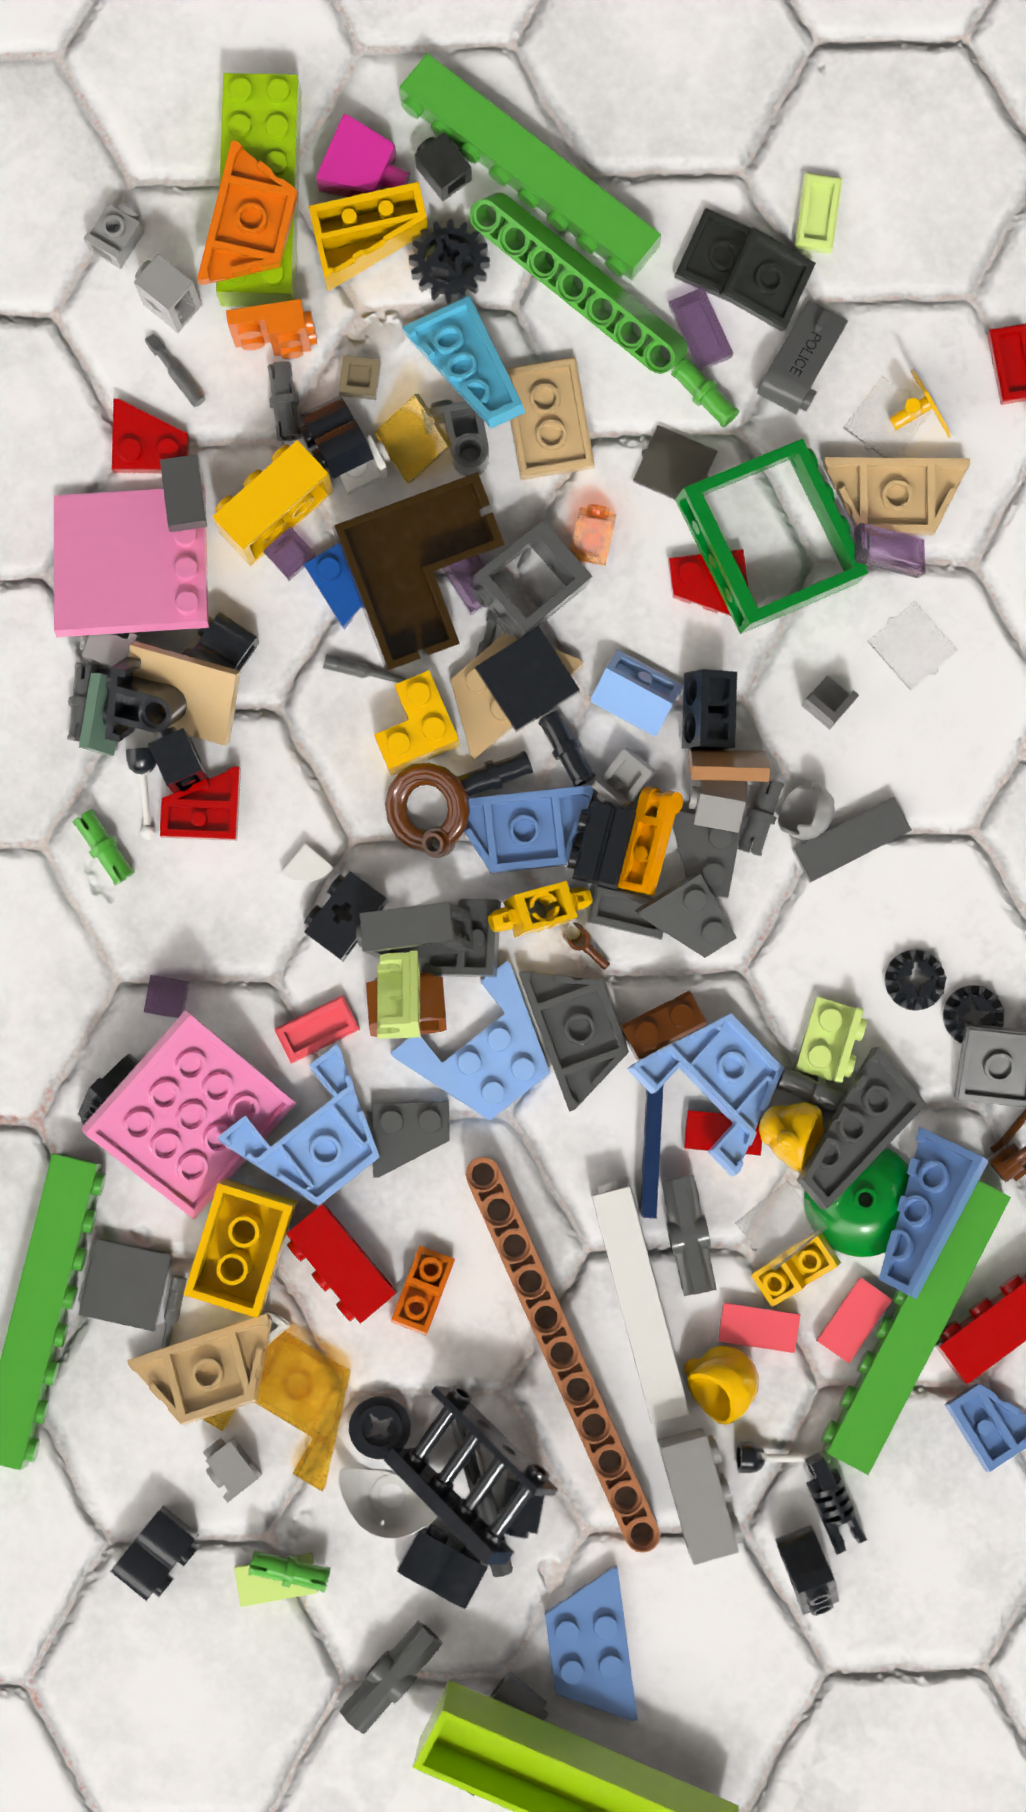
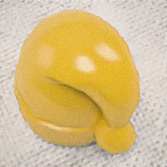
(792, 1132)
(722, 1383)

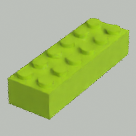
(266, 120)

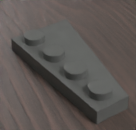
(864, 1124)

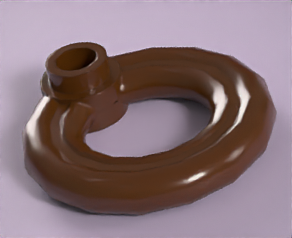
(457, 804)

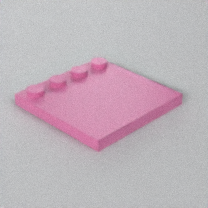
(124, 567)
(175, 1107)

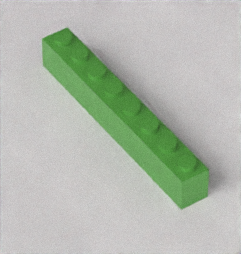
(529, 168)
(42, 1303)
(910, 1337)

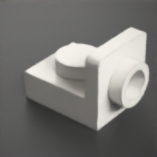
(369, 472)

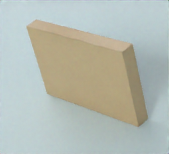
(554, 429)
(206, 687)

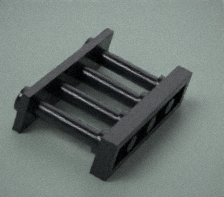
(437, 1488)

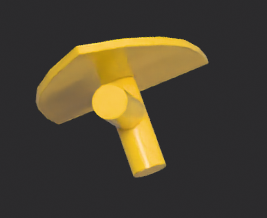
(915, 408)

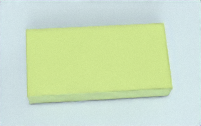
(818, 213)
(260, 1590)

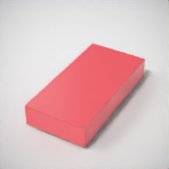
(317, 1029)
(854, 1320)
(758, 1327)

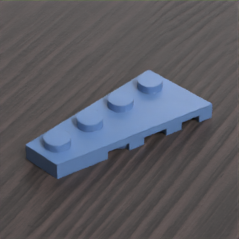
(933, 1201)

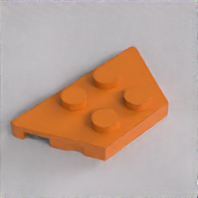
(248, 220)

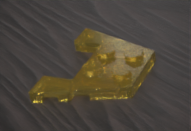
(305, 1392)

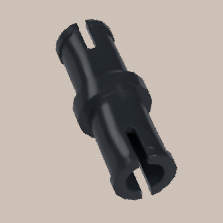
(566, 748)
(496, 773)

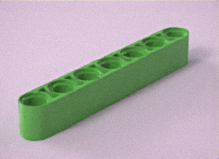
(596, 284)

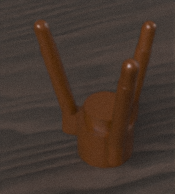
(1009, 1160)

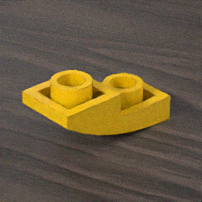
(801, 1269)

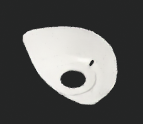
(361, 1495)

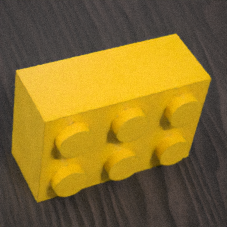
(272, 501)
(240, 1248)

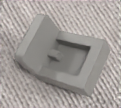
(623, 779)

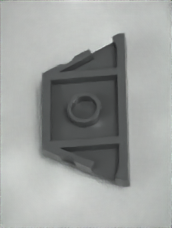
(576, 1030)

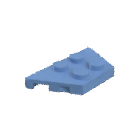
(526, 827)
(592, 1647)

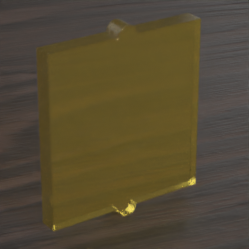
(413, 438)

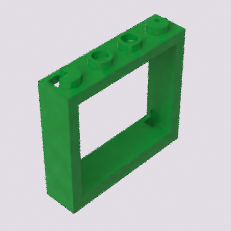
(721, 561)

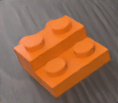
(279, 323)

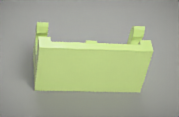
(398, 995)

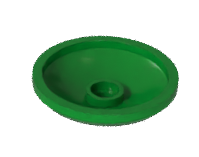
(860, 1229)

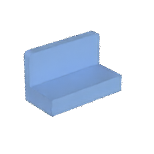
(636, 693)

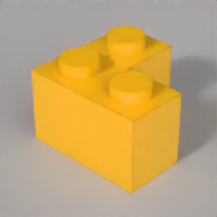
(425, 732)

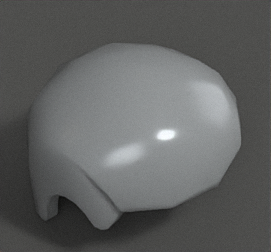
(806, 812)

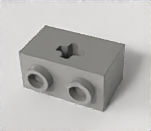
(167, 292)

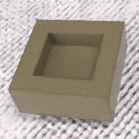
(359, 377)

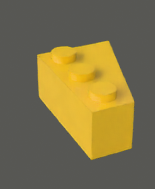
(365, 229)

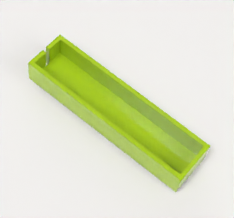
(540, 1766)

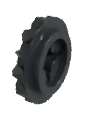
(903, 993)
(959, 1004)
(360, 1425)

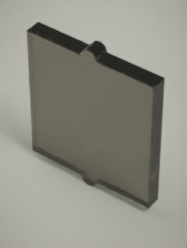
(673, 463)

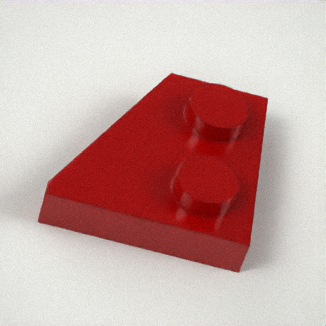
(143, 440)
(694, 583)
(204, 810)

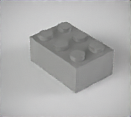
(700, 1495)

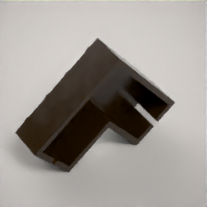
(395, 558)

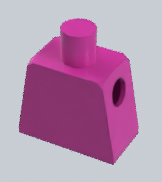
(359, 162)

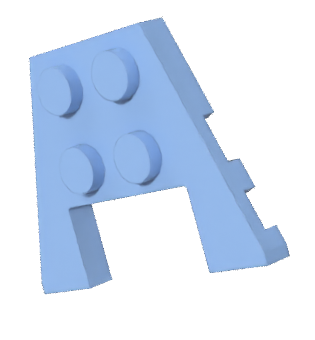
(492, 1066)
(729, 1070)
(321, 1150)

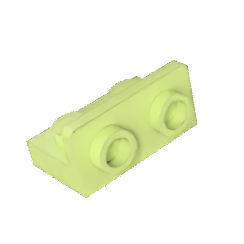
(830, 1040)

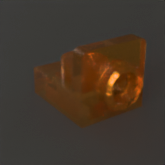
(593, 534)

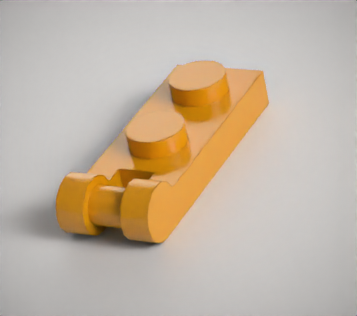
(649, 840)

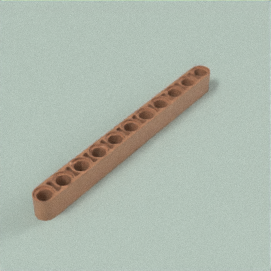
(575, 1367)

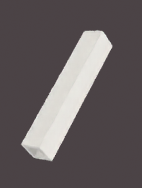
(640, 1303)

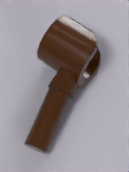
(583, 943)

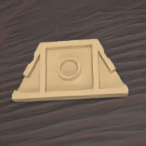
(896, 492)
(478, 711)
(208, 1371)

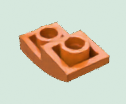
(422, 1290)

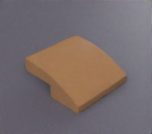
(729, 765)

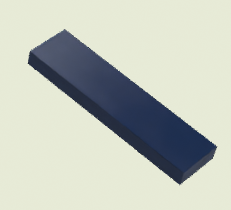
(651, 1154)

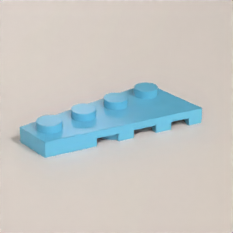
(466, 357)

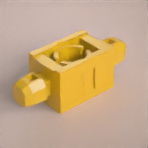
(516, 914)

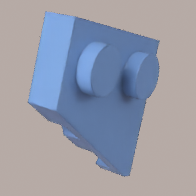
(989, 1425)

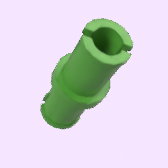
(705, 392)
(103, 847)
(289, 1571)

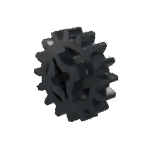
(461, 254)

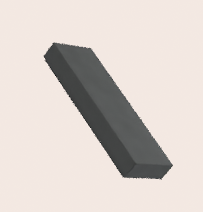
(851, 839)

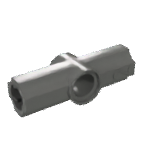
(688, 1235)
(390, 1677)

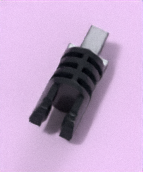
(832, 1502)

